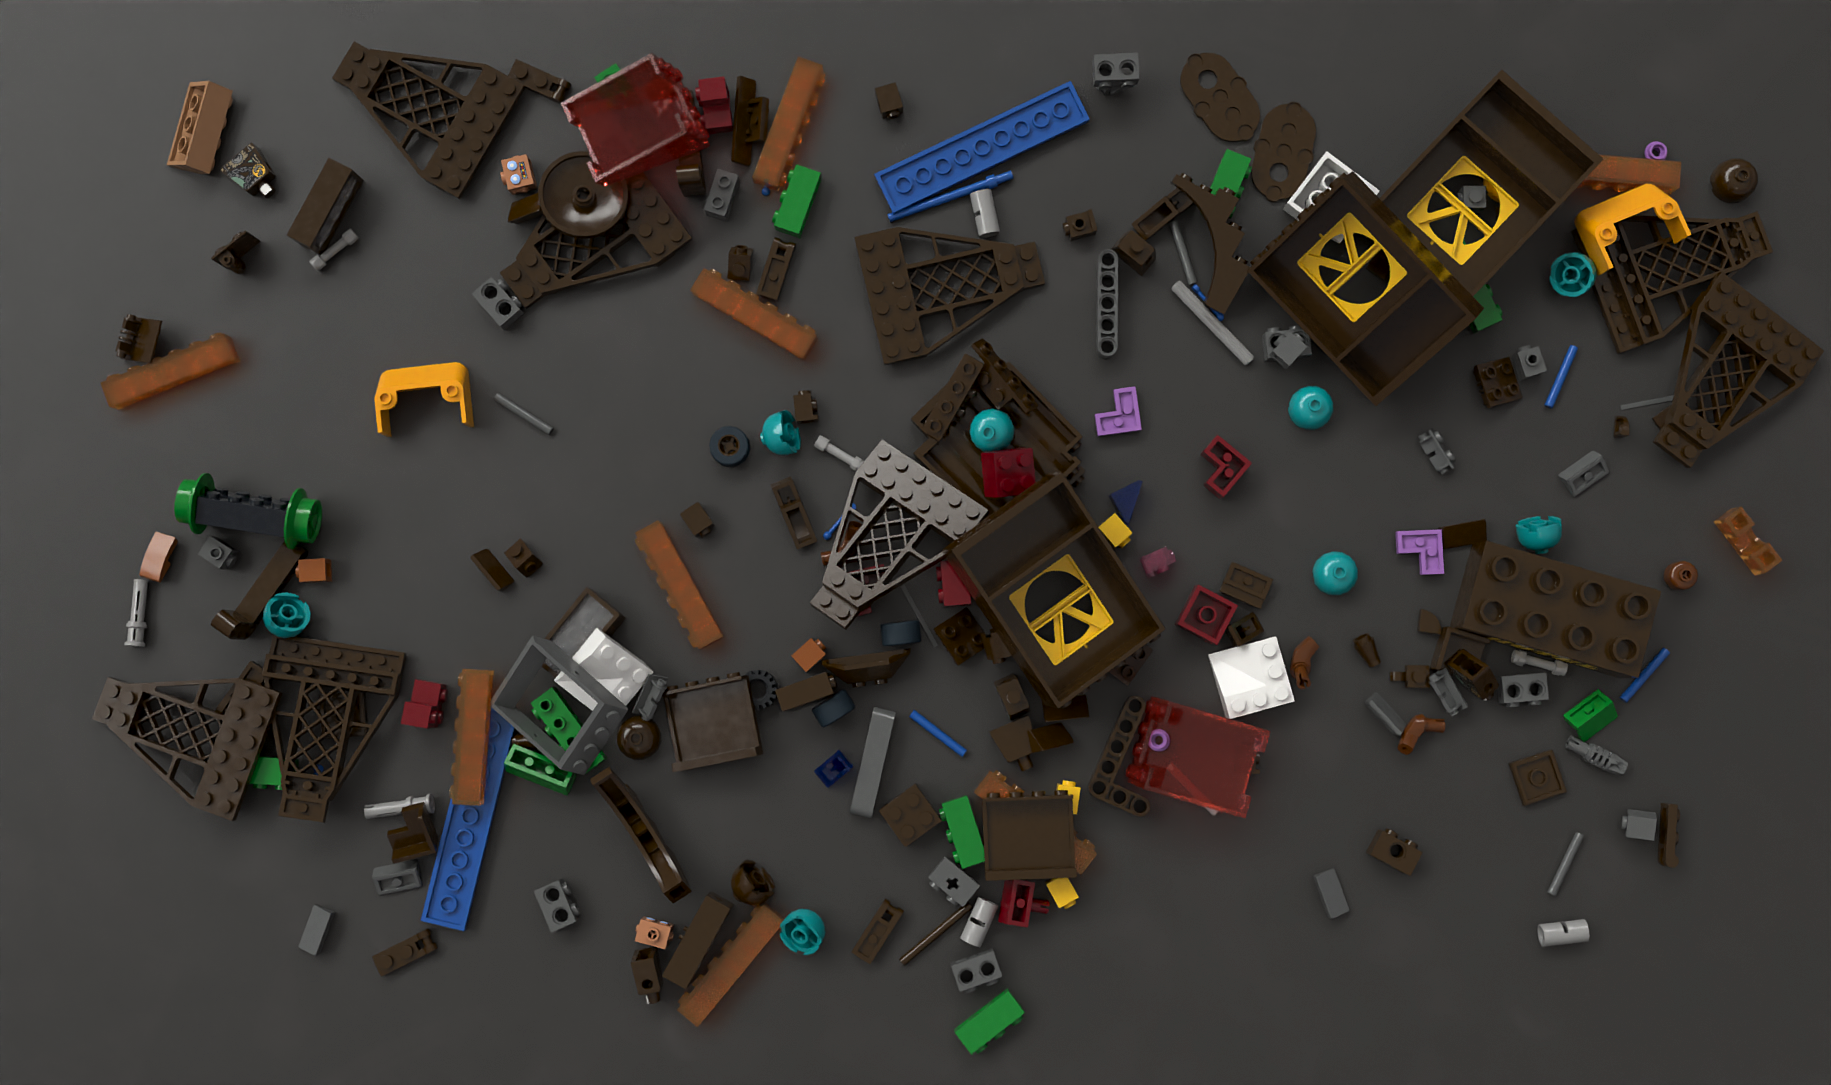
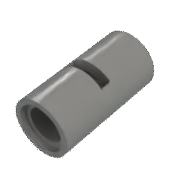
(985, 213)
(979, 922)
(1563, 932)

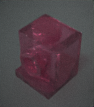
(1157, 561)

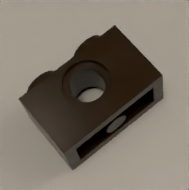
(1404, 861)

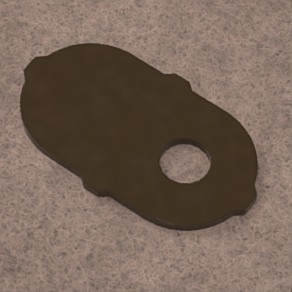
(1228, 106)
(1287, 140)

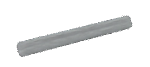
(1212, 323)

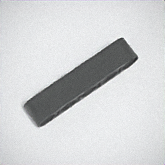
(1110, 294)
(872, 762)

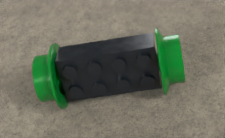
(293, 518)

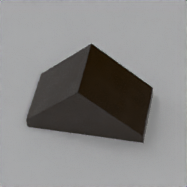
(1244, 629)

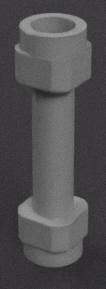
(319, 261)
(824, 444)
(1557, 667)

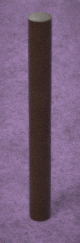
(937, 932)

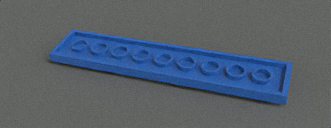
(982, 147)
(466, 839)

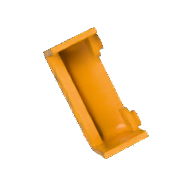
(1597, 222)
(451, 377)

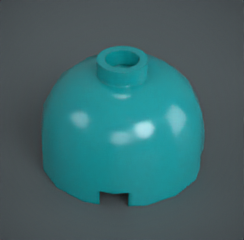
(1573, 274)
(1310, 407)
(992, 430)
(780, 435)
(1539, 534)
(1335, 573)
(286, 615)
(803, 931)

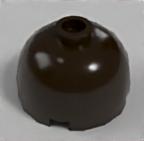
(1734, 180)
(638, 738)
(751, 884)

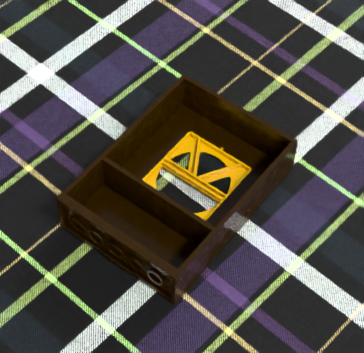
(1515, 148)
(1371, 341)
(1042, 533)

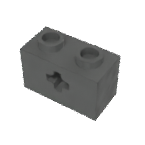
(948, 869)

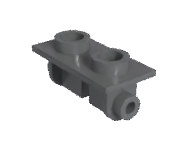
(1435, 443)
(1447, 691)
(650, 696)

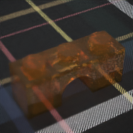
(1737, 529)

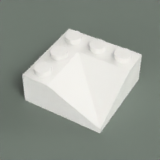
(1317, 182)
(610, 665)
(1251, 677)

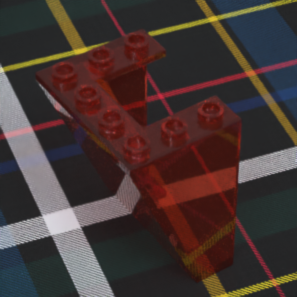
(636, 120)
(1205, 759)

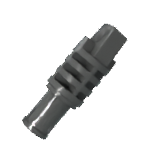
(1597, 756)

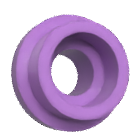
(1659, 147)
(1166, 740)

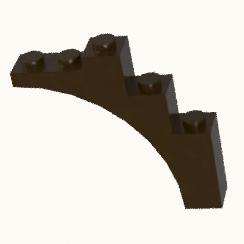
(1216, 209)
(644, 833)

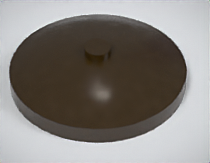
(577, 203)

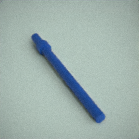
(990, 182)

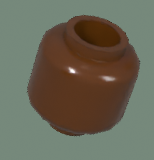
(1680, 575)

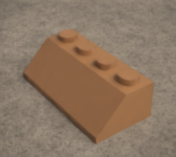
(200, 127)

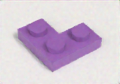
(1126, 416)
(1427, 544)

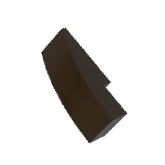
(1162, 213)
(794, 512)

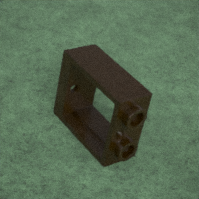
(806, 691)

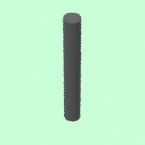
(1183, 252)
(523, 413)
(1565, 864)

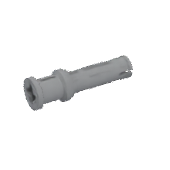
(137, 625)
(395, 807)

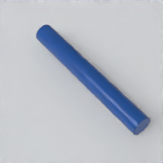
(1561, 376)
(1644, 675)
(939, 734)

